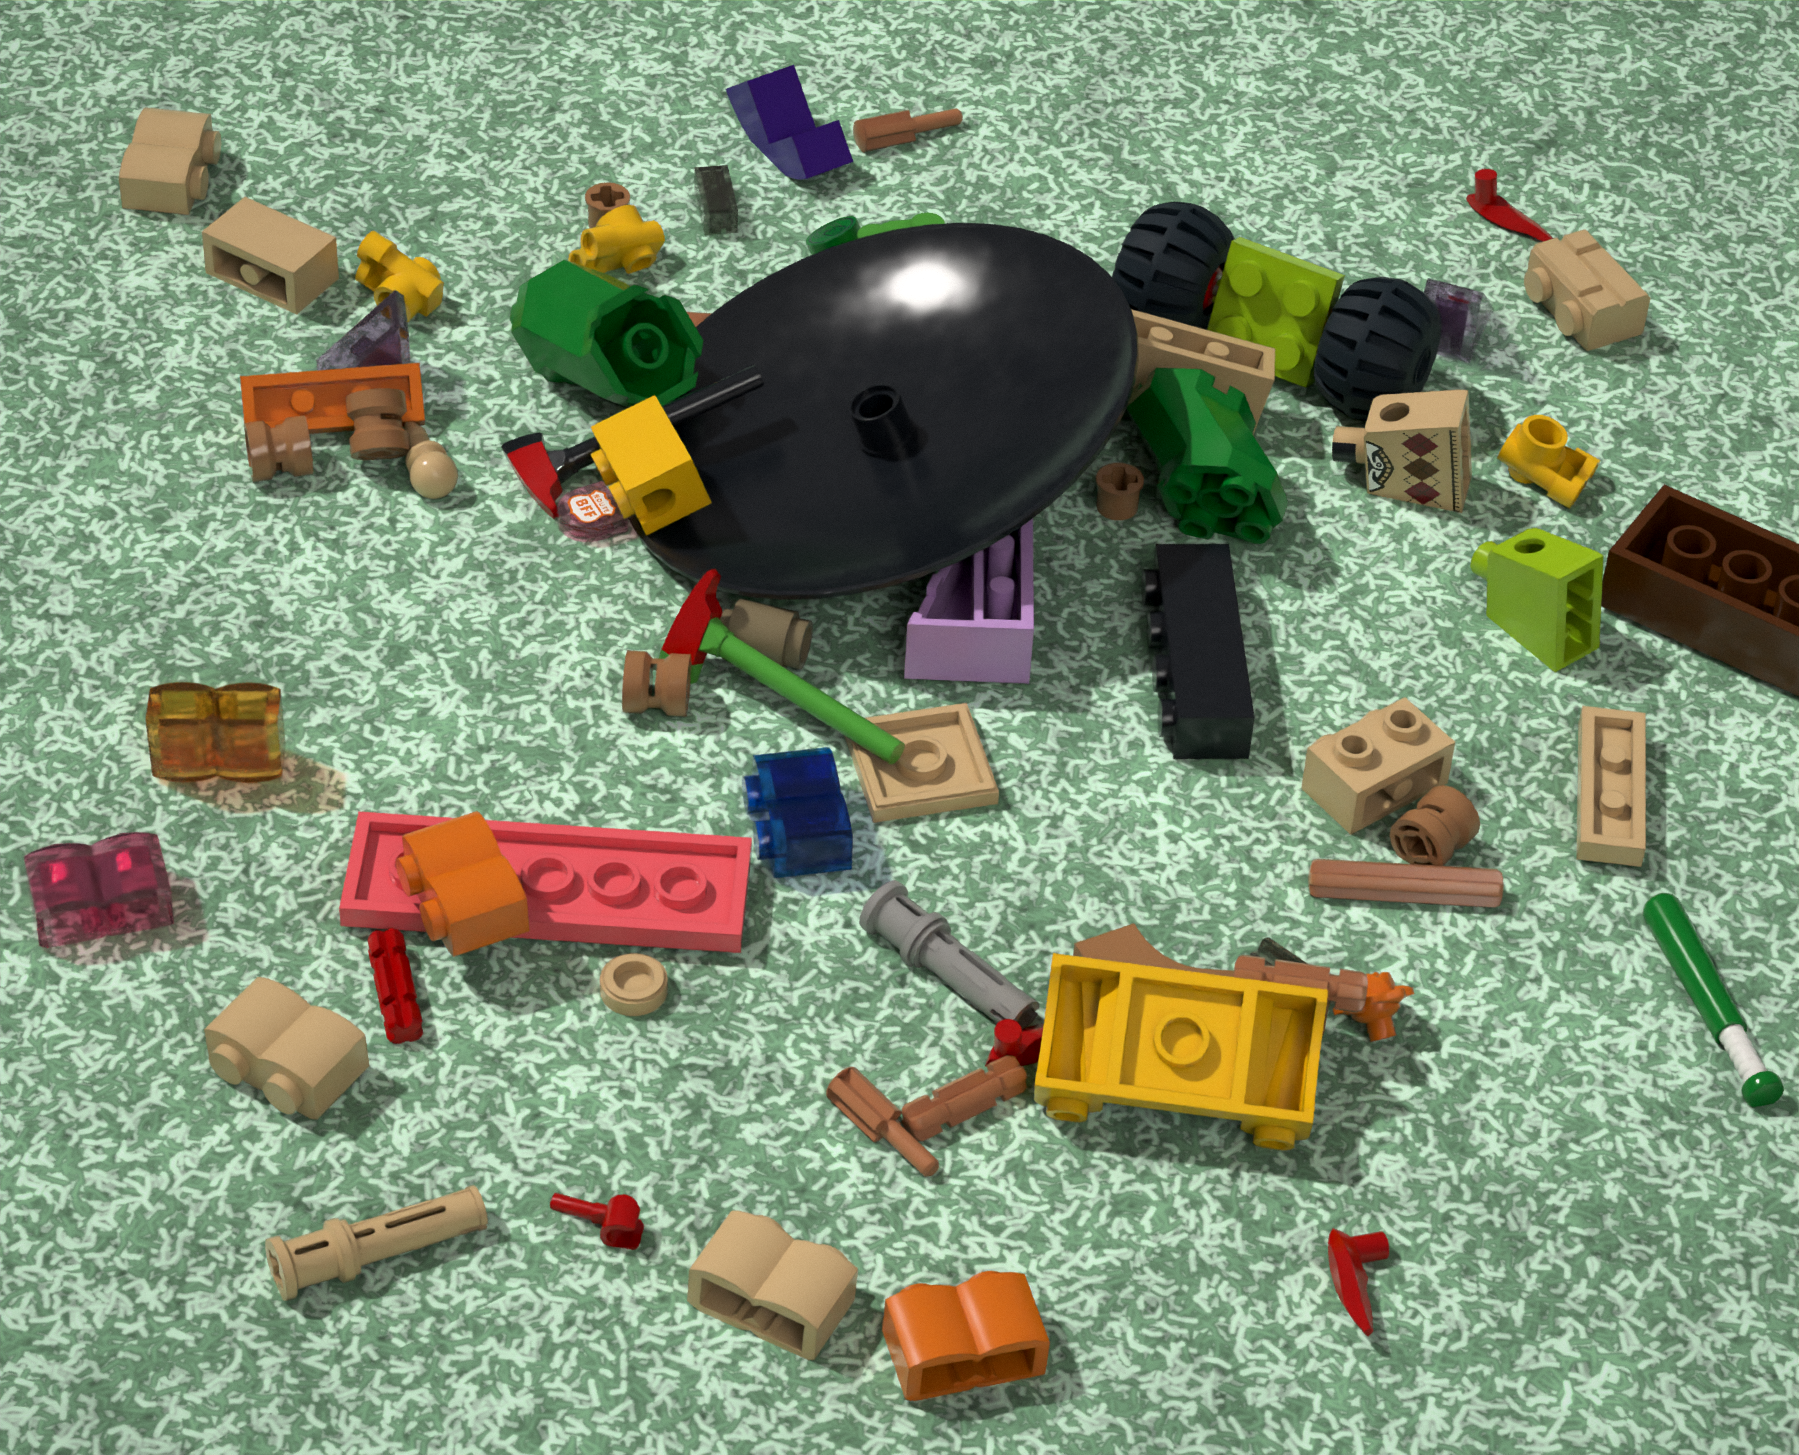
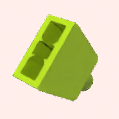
(1544, 594)

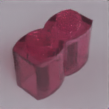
(98, 888)

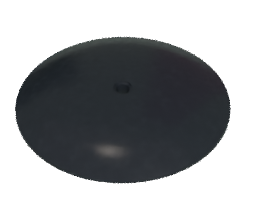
(906, 409)

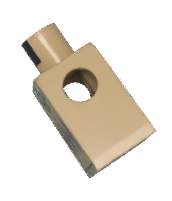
(1413, 448)

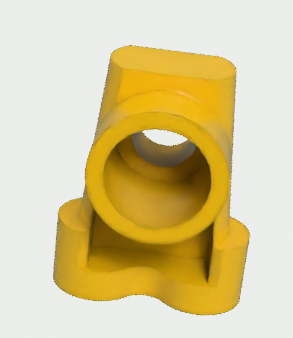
(619, 242)
(388, 269)
(1539, 456)

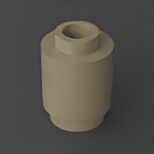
(772, 631)

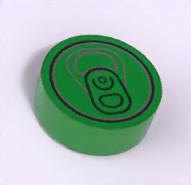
(833, 234)

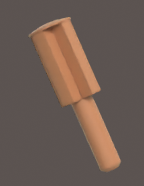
(899, 128)
(877, 1117)

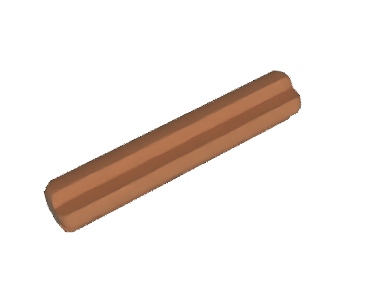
(1405, 883)

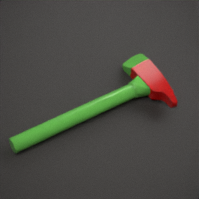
(700, 631)

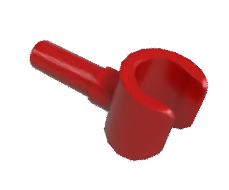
(618, 1218)

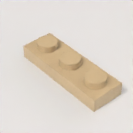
(1611, 786)

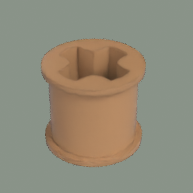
(604, 198)
(1118, 490)

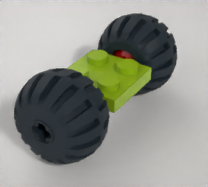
(1365, 345)

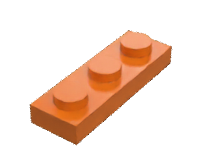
(323, 395)

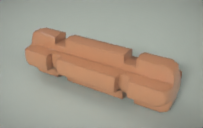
(1346, 989)
(964, 1098)

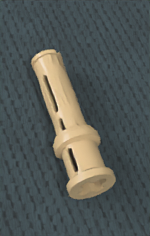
(345, 1247)

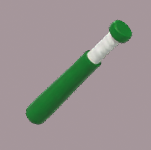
(1702, 982)

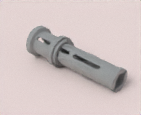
(928, 942)

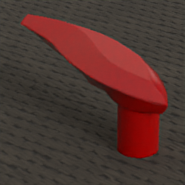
(1498, 210)
(1015, 1041)
(1350, 1280)

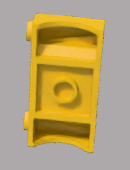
(1181, 1046)

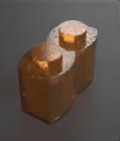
(216, 732)

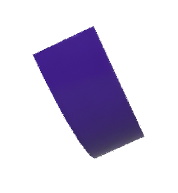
(782, 127)

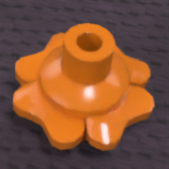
(1381, 1004)

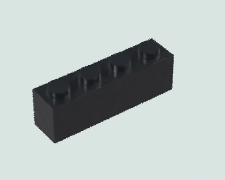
(1200, 651)

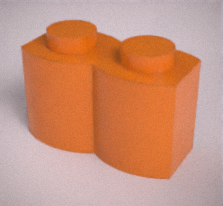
(463, 884)
(964, 1335)

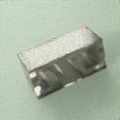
(715, 199)

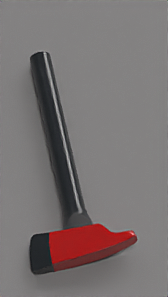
(546, 471)

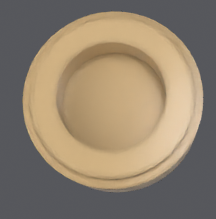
(633, 984)

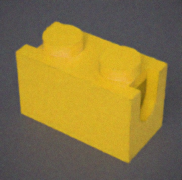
(649, 466)

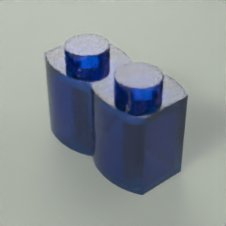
(800, 812)

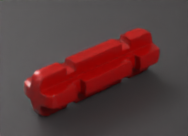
(395, 986)

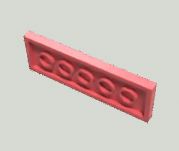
(576, 882)

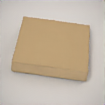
(937, 771)

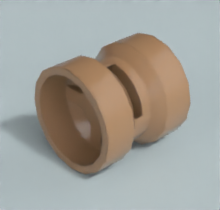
(378, 424)
(279, 448)
(671, 683)
(1432, 836)

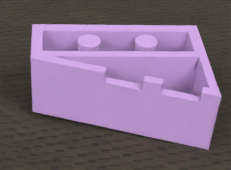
(977, 617)

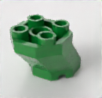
(605, 335)
(1207, 456)

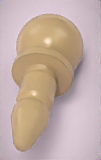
(430, 468)

